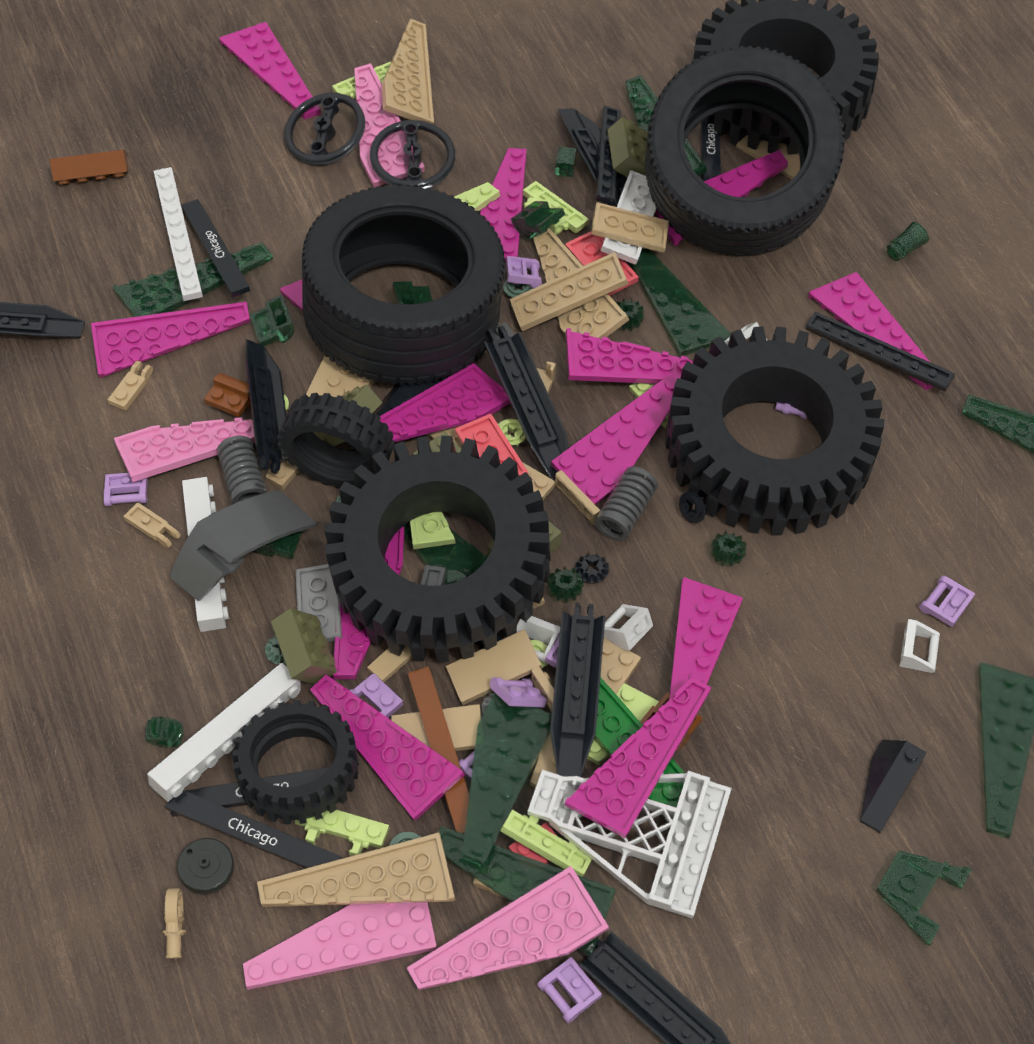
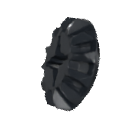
(686, 504)
(592, 576)

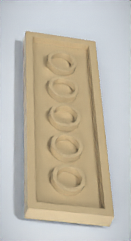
(568, 291)

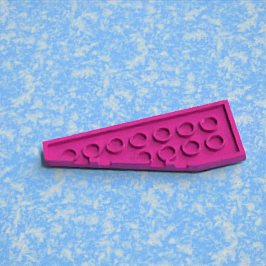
(447, 404)
(615, 445)
(352, 649)

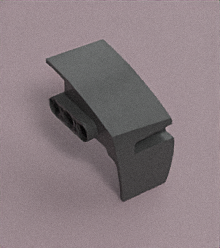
(227, 535)

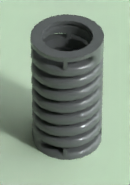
(240, 468)
(626, 503)

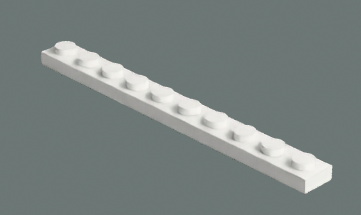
(178, 234)

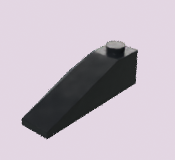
(889, 776)

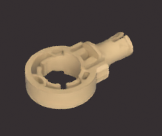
(174, 919)

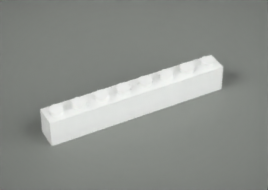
(198, 505)
(219, 735)

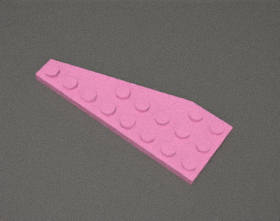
(391, 150)
(164, 449)
(529, 930)
(344, 941)

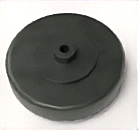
(205, 866)

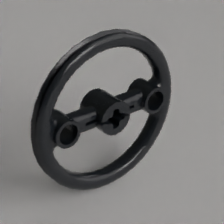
(324, 128)
(414, 172)

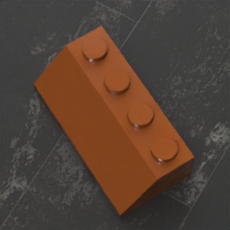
(89, 165)

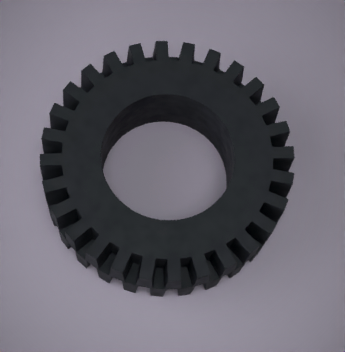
(807, 32)
(760, 485)
(453, 612)

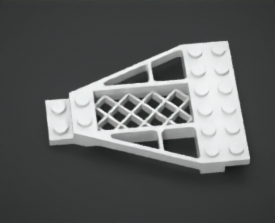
(685, 852)

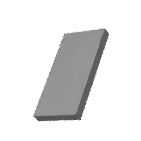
(318, 597)

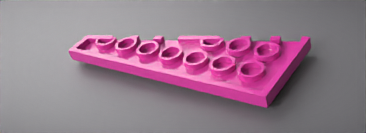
(500, 211)
(142, 338)
(402, 761)

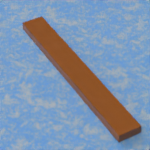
(440, 740)

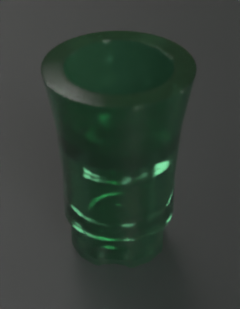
(909, 240)

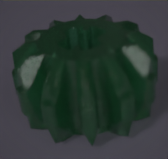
(634, 313)
(728, 548)
(565, 584)
(164, 732)

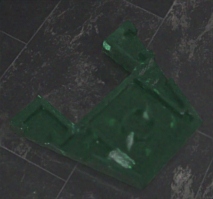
(909, 884)

